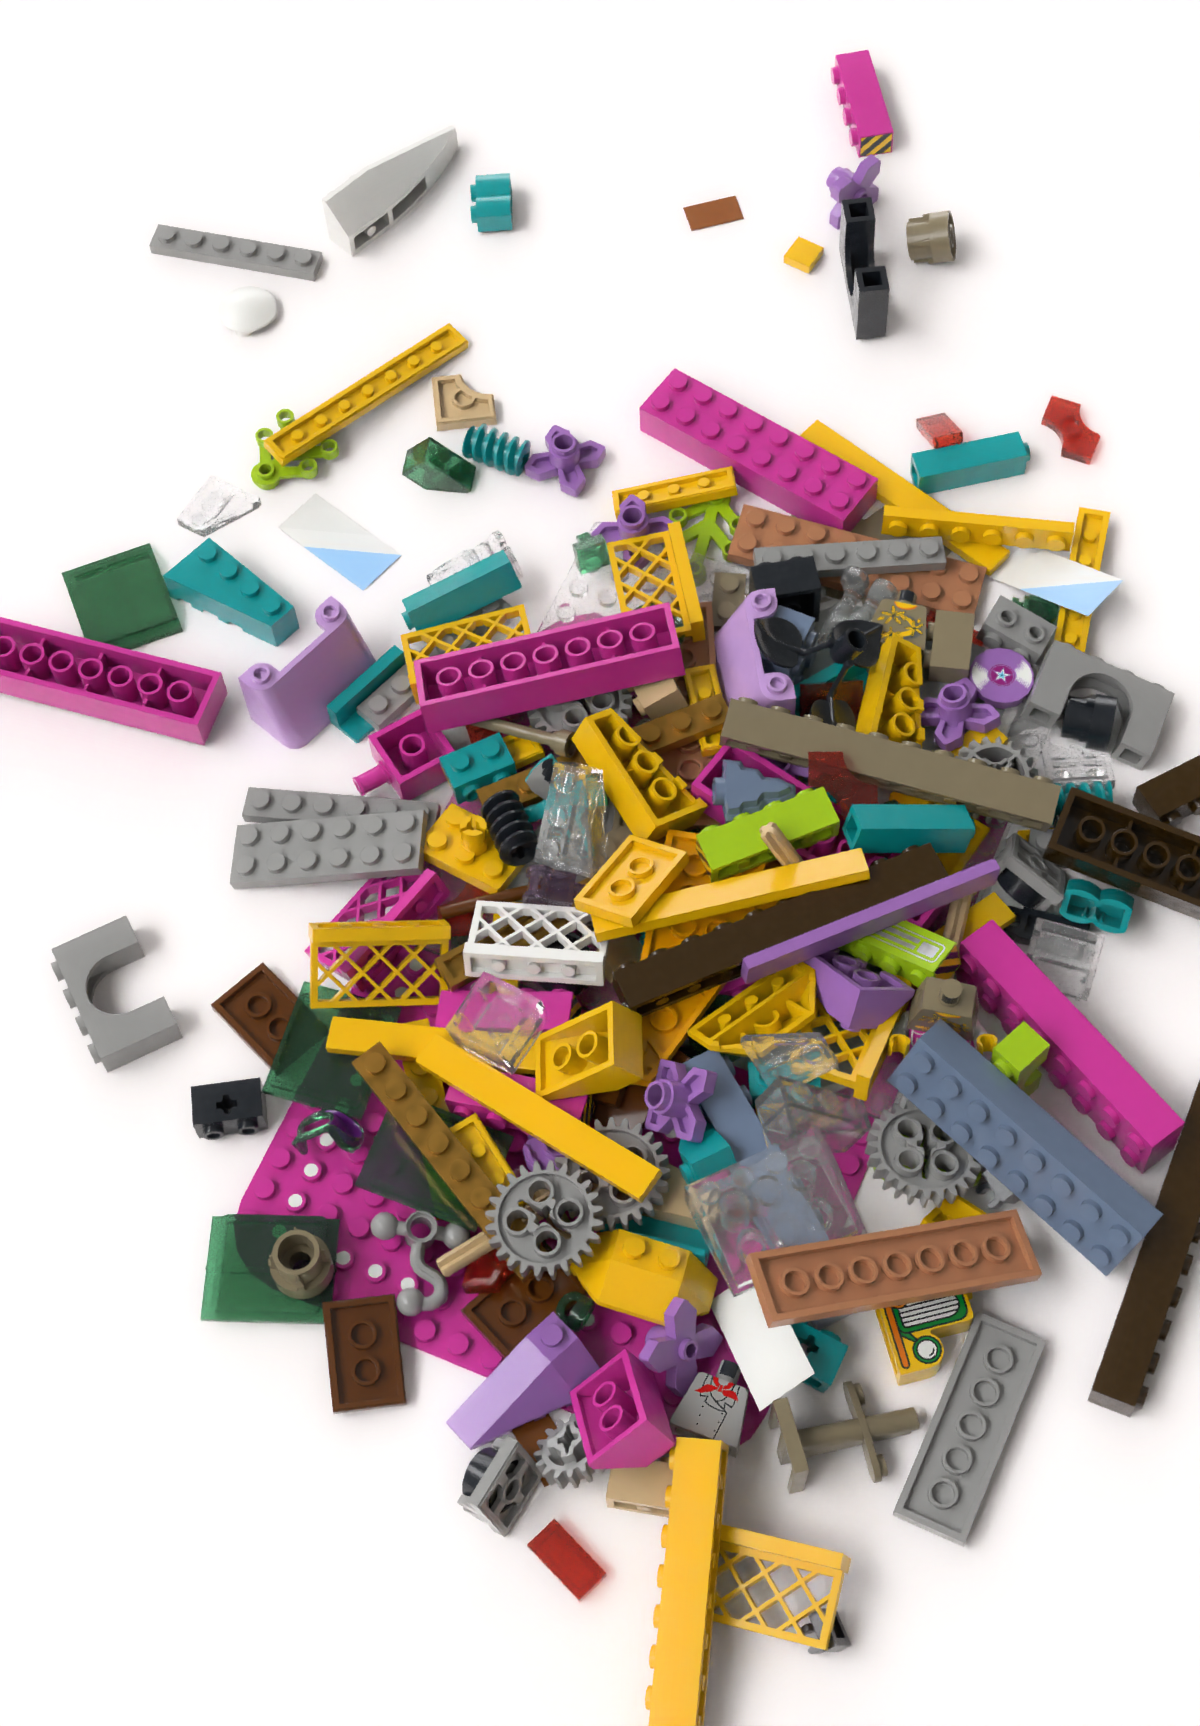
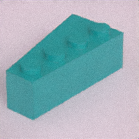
(225, 587)

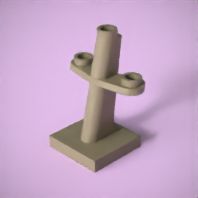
(862, 1430)

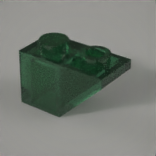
(438, 468)

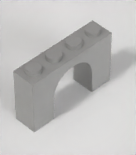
(1140, 702)
(115, 1037)

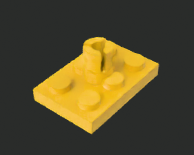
(465, 849)
(631, 881)

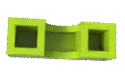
(1020, 1057)

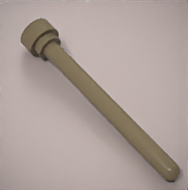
(559, 741)

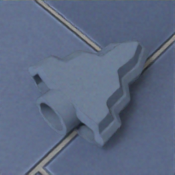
(747, 790)

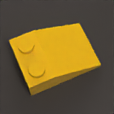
(590, 1053)

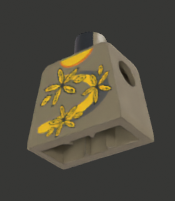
(903, 619)
(945, 999)

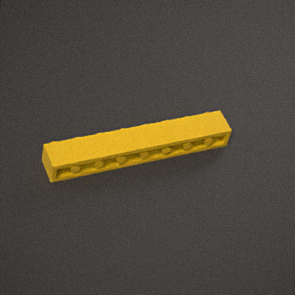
(687, 1583)

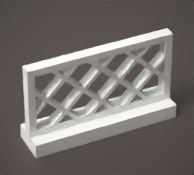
(535, 961)

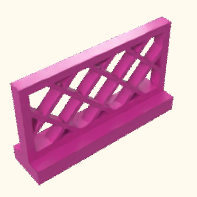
(411, 904)

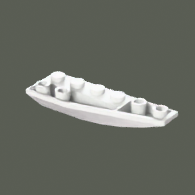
(386, 191)

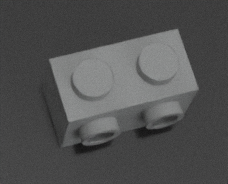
(1015, 629)

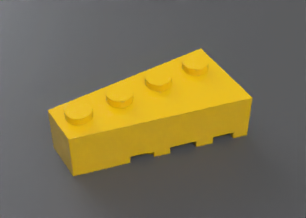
(893, 693)
(635, 778)

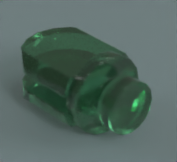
(1039, 606)

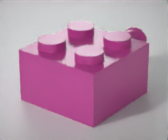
(405, 758)

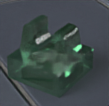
(590, 552)

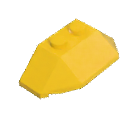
(769, 1006)
(644, 1276)

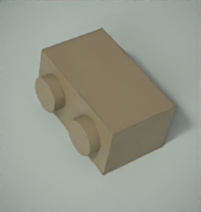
(950, 646)

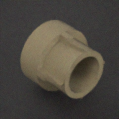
(931, 238)
(303, 1282)

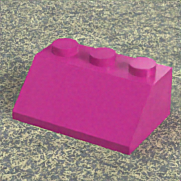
(621, 1415)

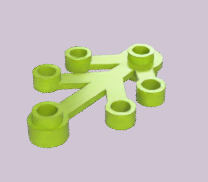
(276, 470)
(707, 528)

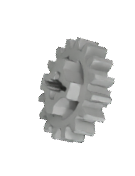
(563, 1456)

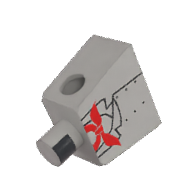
(713, 1408)

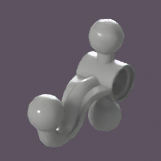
(386, 1226)

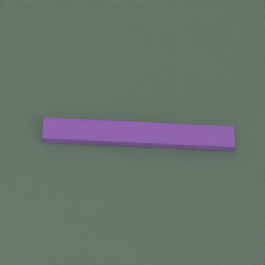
(869, 921)

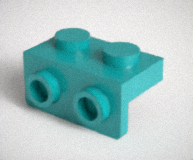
(477, 766)

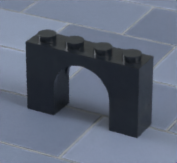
(865, 282)

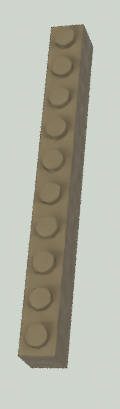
(893, 765)

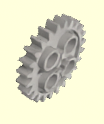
(571, 713)
(891, 1150)
(618, 1210)
(524, 1245)

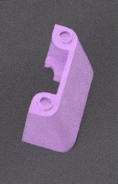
(740, 660)
(294, 700)

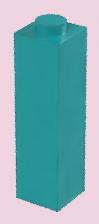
(969, 463)
(461, 593)
(899, 826)

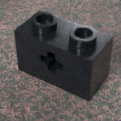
(212, 1106)

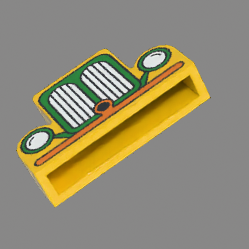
(914, 1334)

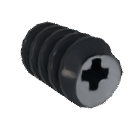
(510, 828)

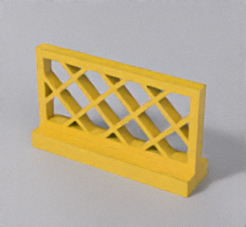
(680, 575)
(464, 629)
(375, 934)
(870, 1055)
(781, 1553)

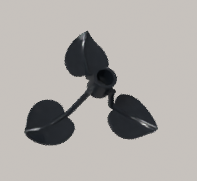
(851, 644)

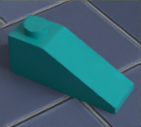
(705, 1157)

